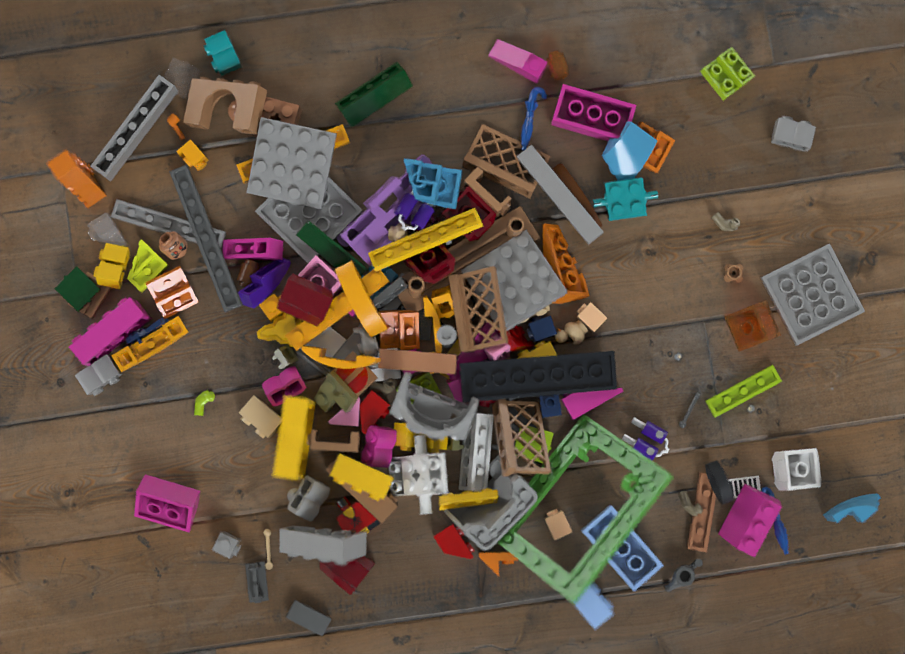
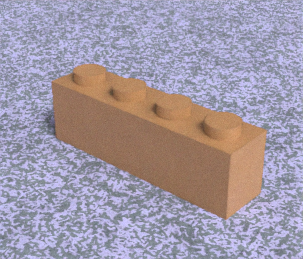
(379, 509)

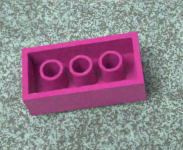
(591, 113)
(110, 331)

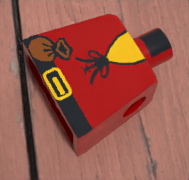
(355, 517)

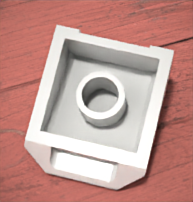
(796, 469)

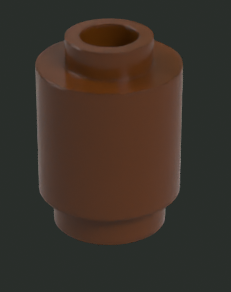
(246, 270)

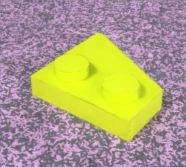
(146, 266)

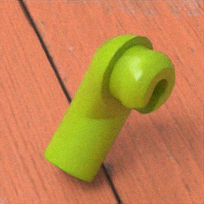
(201, 400)

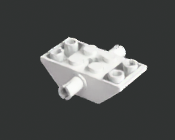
(419, 475)

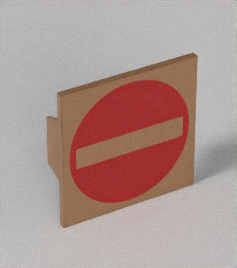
(356, 378)

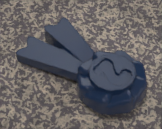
(138, 334)

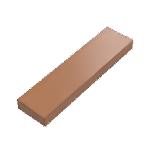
(418, 361)
(701, 524)

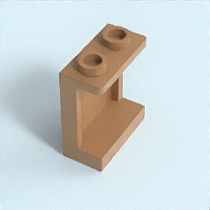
(473, 182)
(354, 445)

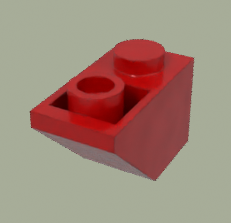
(372, 410)
(452, 543)

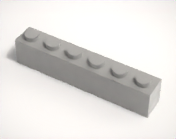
(134, 128)

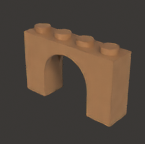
(205, 94)

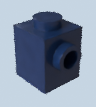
(541, 328)
(550, 406)

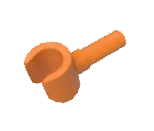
(173, 120)

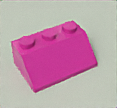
(166, 503)
(750, 519)

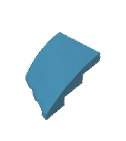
(628, 152)
(434, 183)
(859, 507)

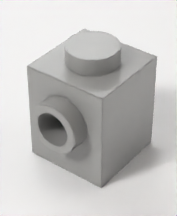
(227, 545)

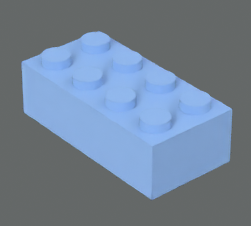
(633, 558)

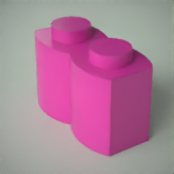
(286, 384)
(378, 446)

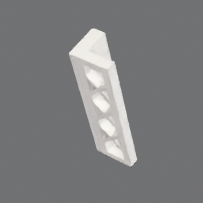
(478, 454)

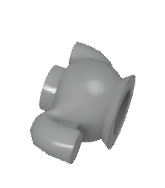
(368, 344)

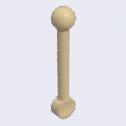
(269, 564)

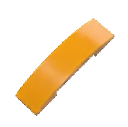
(360, 299)
(429, 310)
(150, 345)
(319, 355)

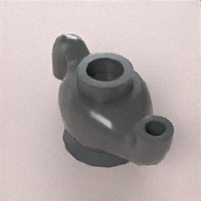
(683, 575)

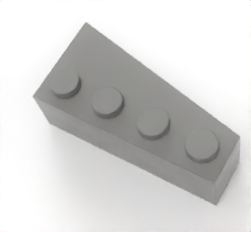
(322, 544)

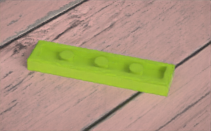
(743, 391)

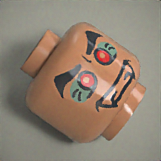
(173, 245)

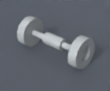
(446, 336)

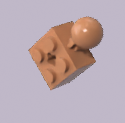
(274, 109)

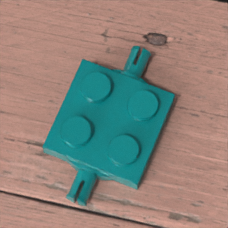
(625, 199)

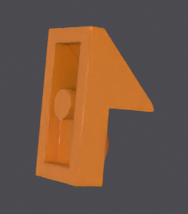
(492, 559)

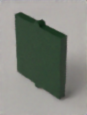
(77, 289)

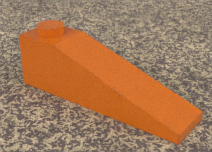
(563, 265)

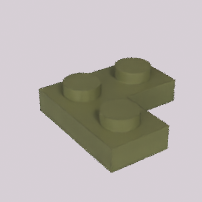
(333, 391)

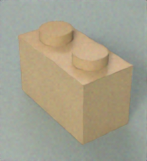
(261, 417)

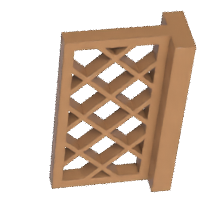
(494, 172)
(462, 310)
(505, 440)

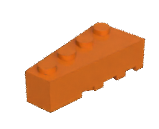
(77, 177)

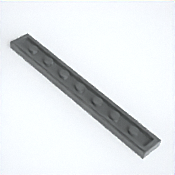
(206, 238)

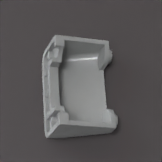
(490, 522)

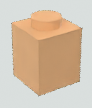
(591, 317)
(557, 524)

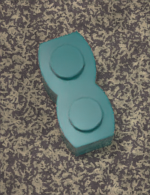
(222, 52)

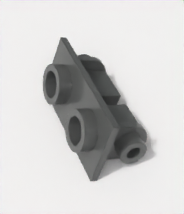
(257, 582)

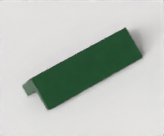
(374, 94)
(327, 247)

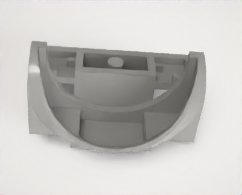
(432, 411)

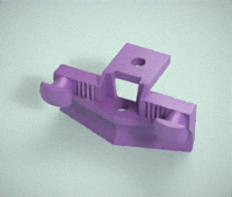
(373, 225)

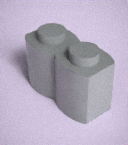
(793, 134)
(98, 375)
(308, 498)

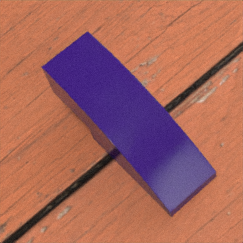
(264, 283)

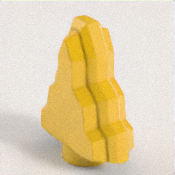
(278, 329)

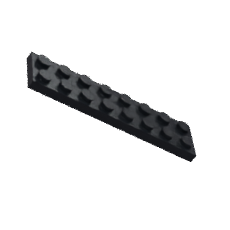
(538, 376)

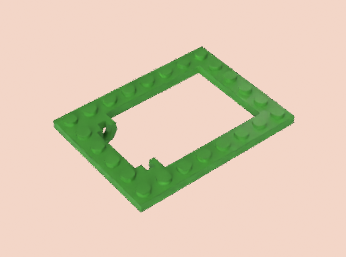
(648, 485)

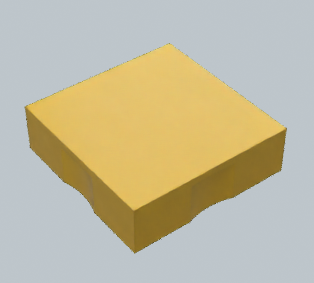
(293, 436)

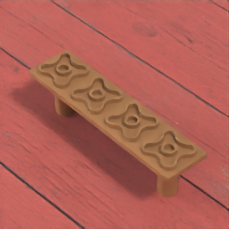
(466, 253)

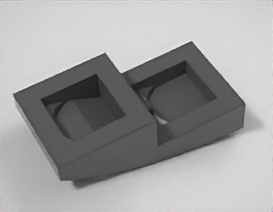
(308, 617)

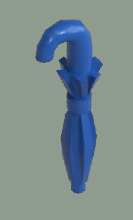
(531, 105)
(779, 528)

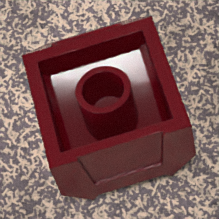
(466, 201)
(432, 264)
(305, 300)
(348, 575)

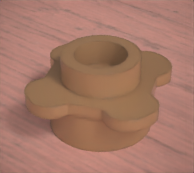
(738, 273)

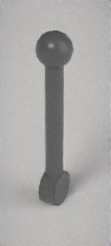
(682, 424)

